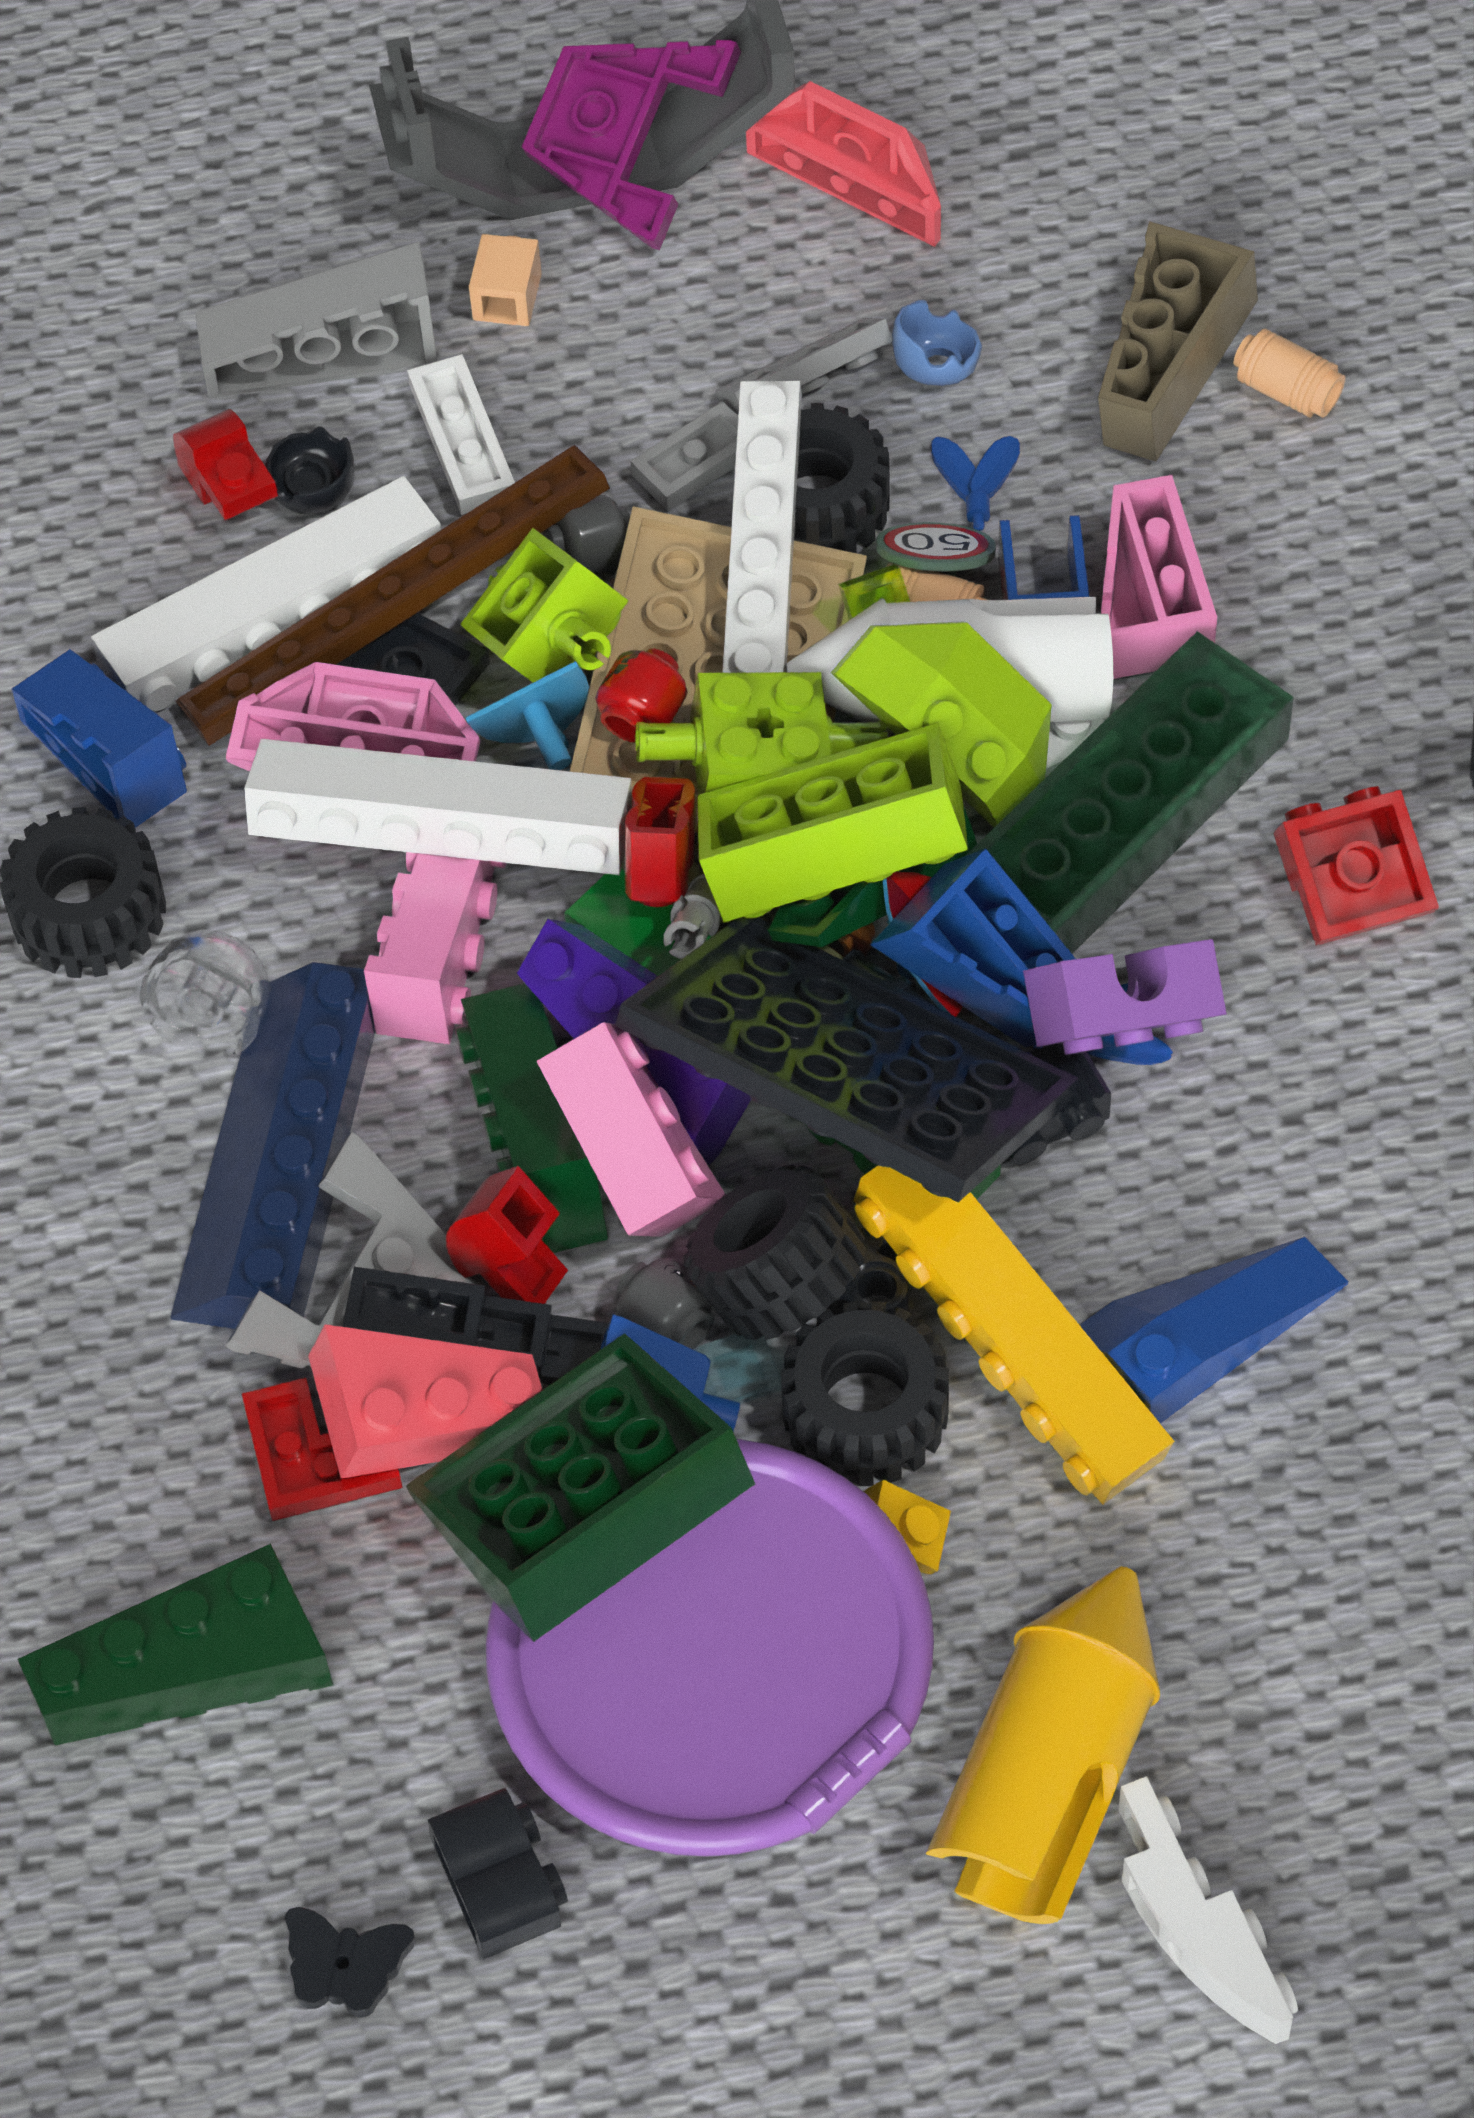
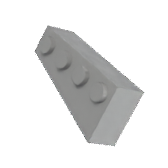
(321, 327)

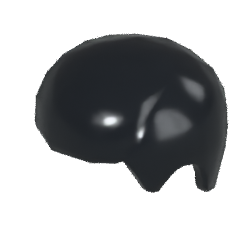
(311, 471)

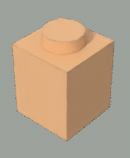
(505, 279)

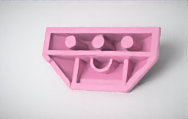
(354, 711)

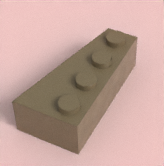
(1173, 333)

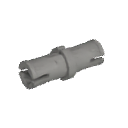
(692, 919)

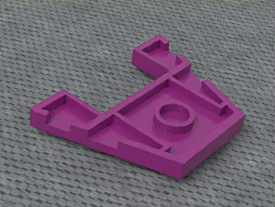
(600, 116)

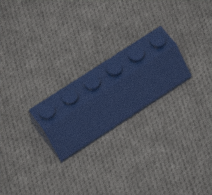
(278, 1136)

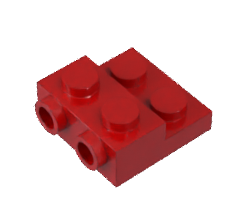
(1355, 864)

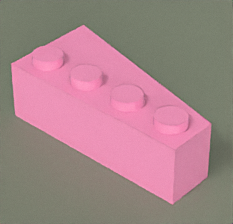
(430, 946)

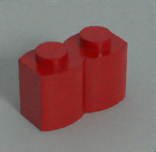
(659, 840)

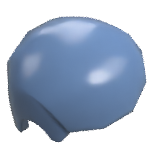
(921, 335)

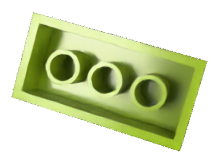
(831, 823)

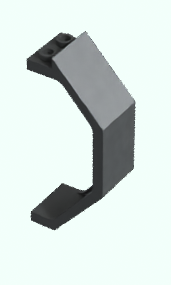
(486, 160)

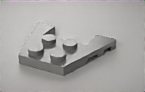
(399, 1242)

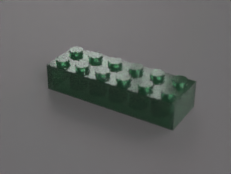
(1139, 787)

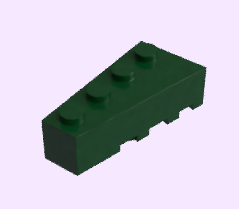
(505, 1039)
(180, 1653)

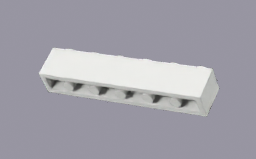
(259, 596)
(438, 806)

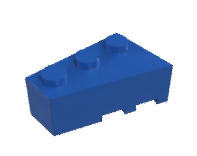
(103, 737)
(973, 940)

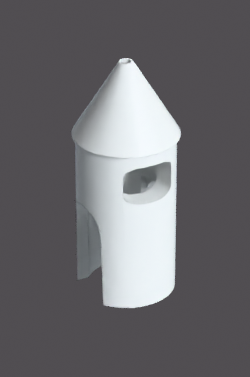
(1049, 641)

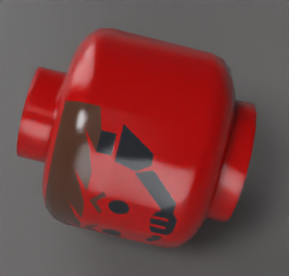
(640, 689)

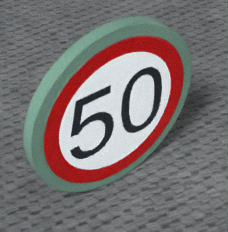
(936, 547)

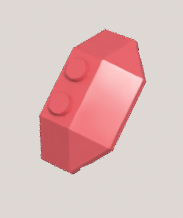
(851, 158)

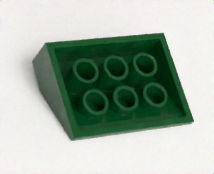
(582, 1485)

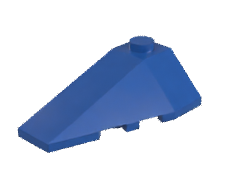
(1204, 1325)

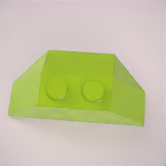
(983, 705)

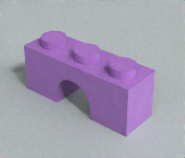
(1084, 1001)

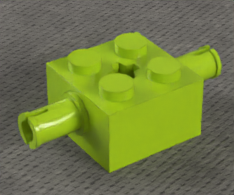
(545, 611)
(752, 728)

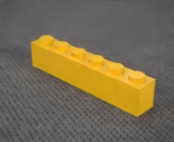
(1018, 1331)

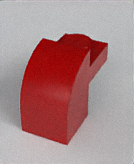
(223, 464)
(503, 1236)

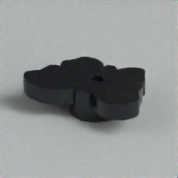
(320, 1949)

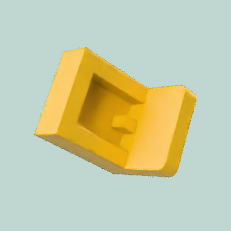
(917, 1520)

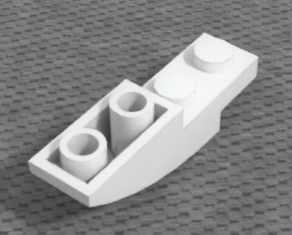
(1208, 1938)

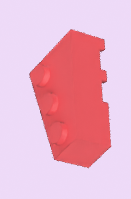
(411, 1398)

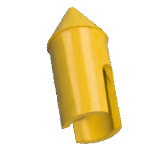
(1051, 1751)

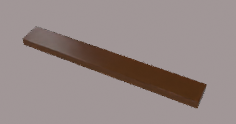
(399, 588)

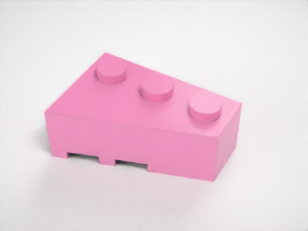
(1152, 578)
(630, 1131)

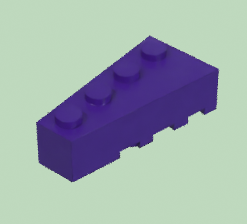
(585, 984)

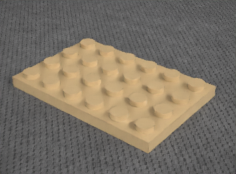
(677, 603)

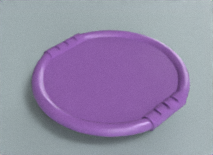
(731, 1675)

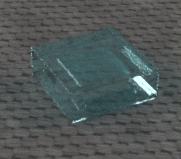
(741, 1368)

